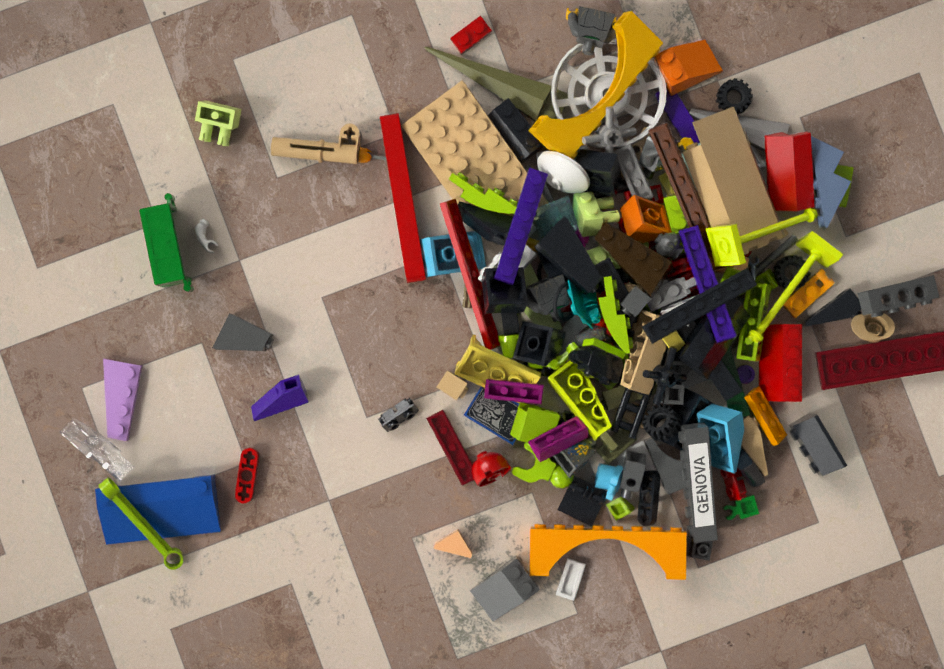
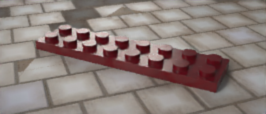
(880, 360)

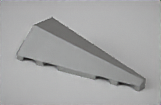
(754, 128)

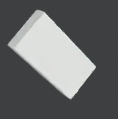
(570, 579)

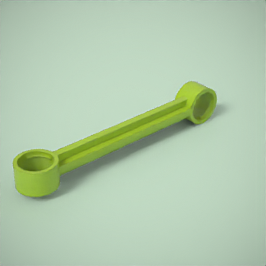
(113, 493)

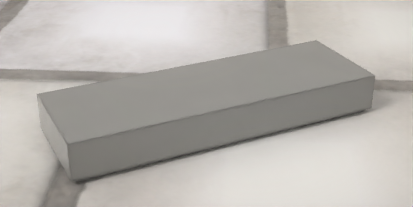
(633, 172)

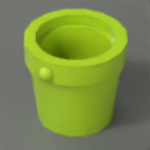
(508, 344)

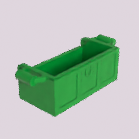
(163, 245)

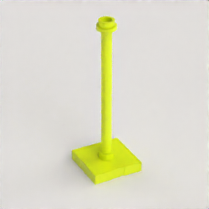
(727, 243)
(819, 251)

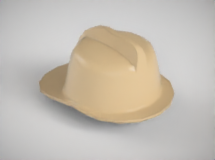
(873, 328)

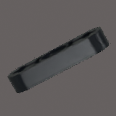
(654, 492)

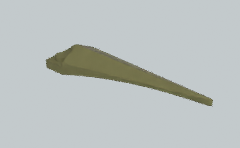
(526, 94)

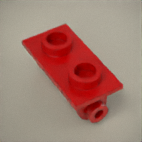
(735, 489)

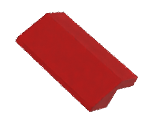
(790, 171)

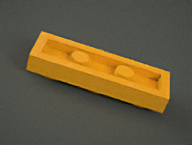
(765, 416)

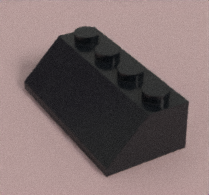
(701, 350)

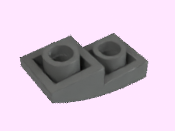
(698, 550)

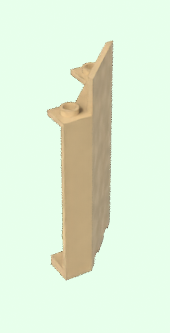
(730, 178)

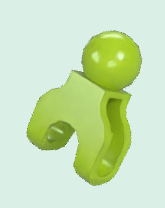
(543, 470)

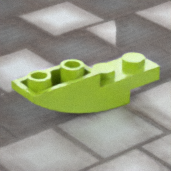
(491, 200)
(615, 323)

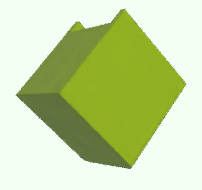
(532, 422)

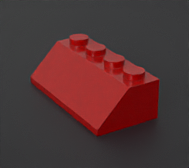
(781, 363)

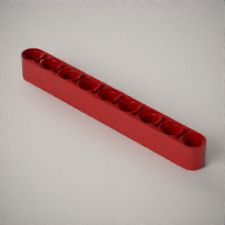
(402, 198)

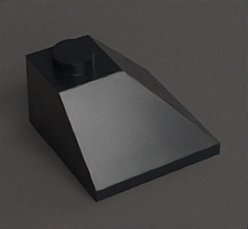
(538, 343)

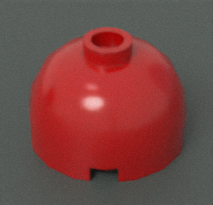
(489, 467)

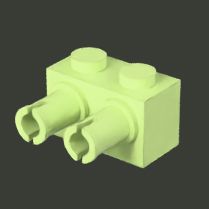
(220, 115)
(589, 213)

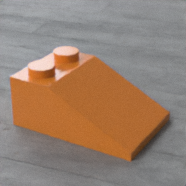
(687, 65)

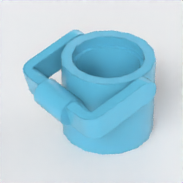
(609, 479)

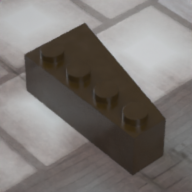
(635, 259)

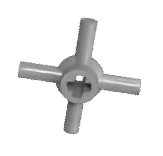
(609, 134)

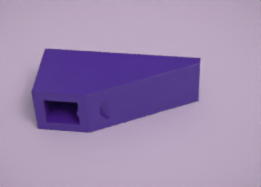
(282, 397)

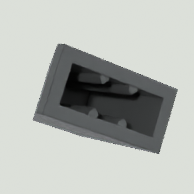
(242, 336)

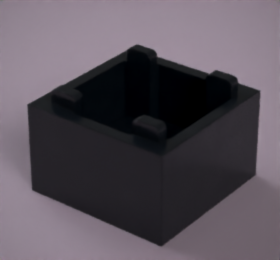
(602, 171)
(501, 296)

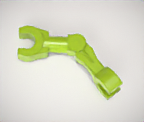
(560, 360)

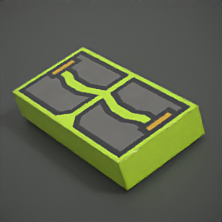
(593, 343)

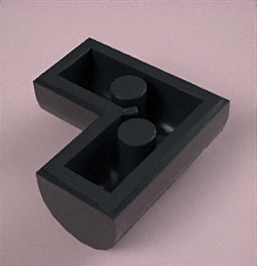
(749, 470)

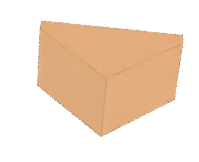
(454, 544)

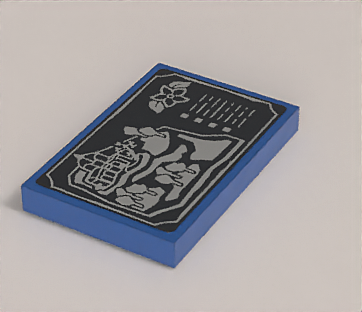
(493, 415)

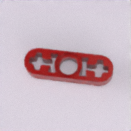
(250, 490)

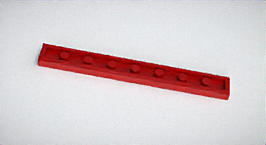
(469, 272)

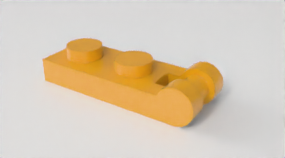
(808, 293)

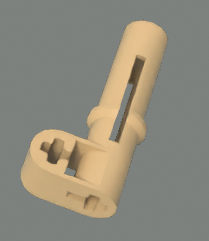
(320, 149)

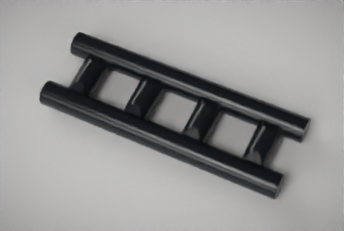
(639, 410)

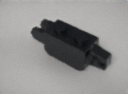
(598, 365)

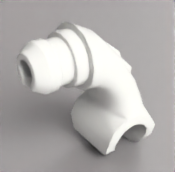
(200, 233)

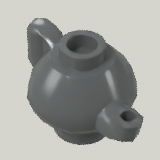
(668, 245)

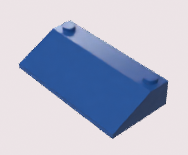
(169, 506)

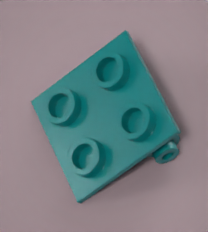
(584, 305)

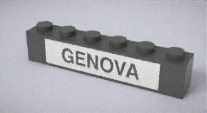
(699, 482)

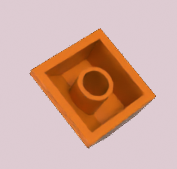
(644, 219)

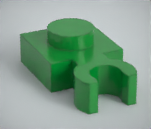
(744, 508)

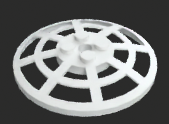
(601, 83)

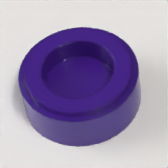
(746, 374)

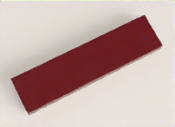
(451, 446)

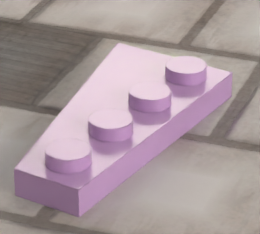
(121, 391)

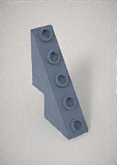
(828, 185)

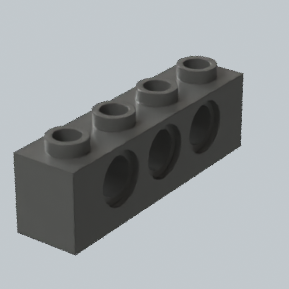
(925, 291)

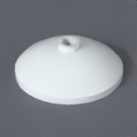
(563, 172)

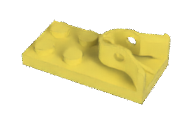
(483, 364)

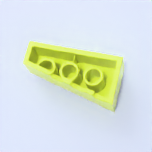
(580, 398)

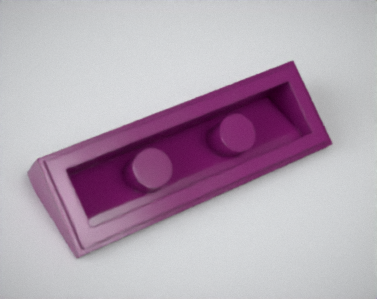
(513, 391)
(559, 438)

